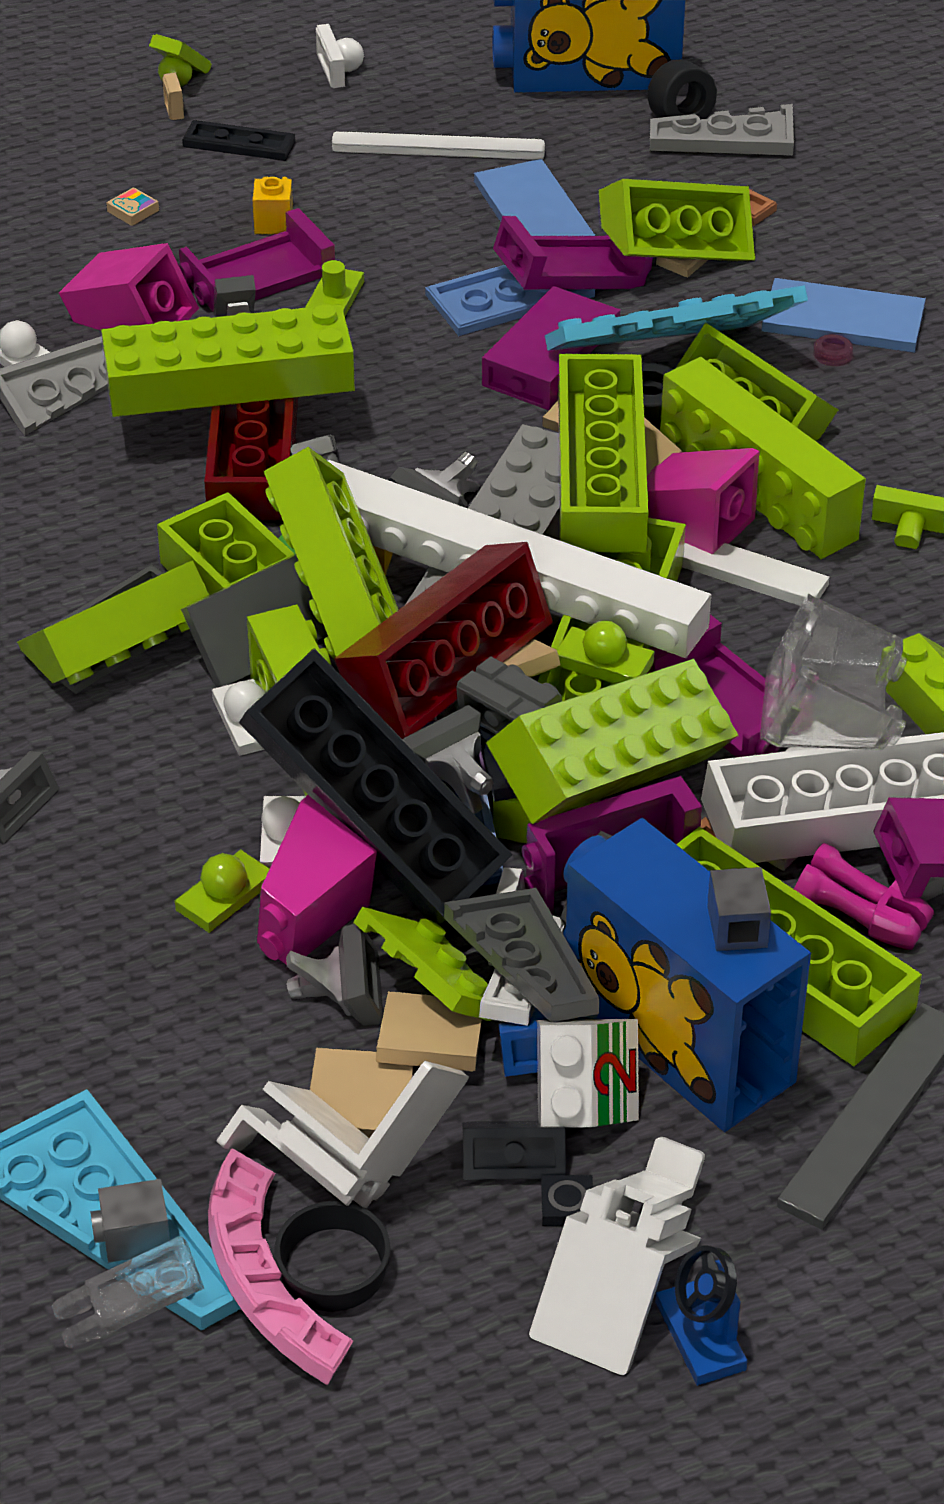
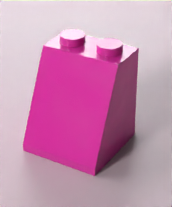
(129, 289)
(707, 492)
(313, 883)

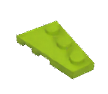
(438, 963)

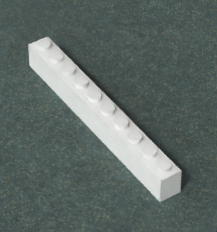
(572, 578)

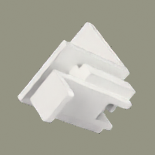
(334, 1148)
(614, 1259)

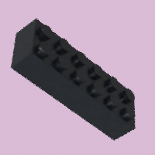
(374, 786)

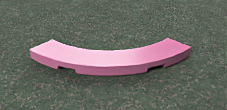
(254, 1277)

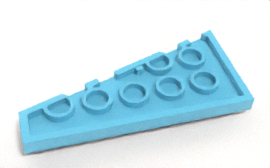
(722, 313)
(54, 1175)

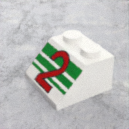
(587, 1072)

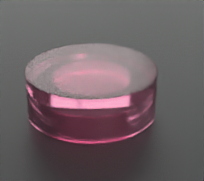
(833, 350)

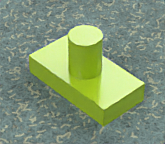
(337, 286)
(911, 513)

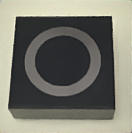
(562, 1196)

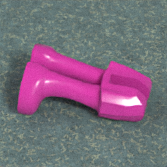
(886, 914)

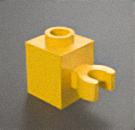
(270, 202)

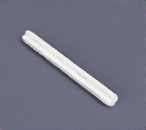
(438, 145)

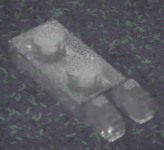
(130, 1291)

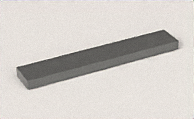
(867, 1120)

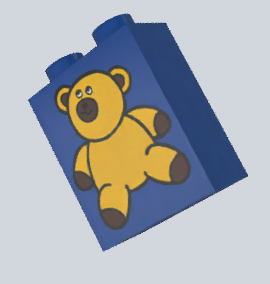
(587, 43)
(708, 1019)

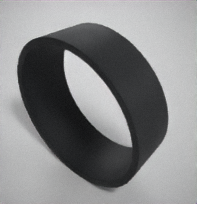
(324, 1217)

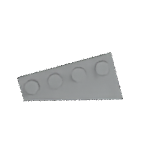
(722, 133)
(52, 383)

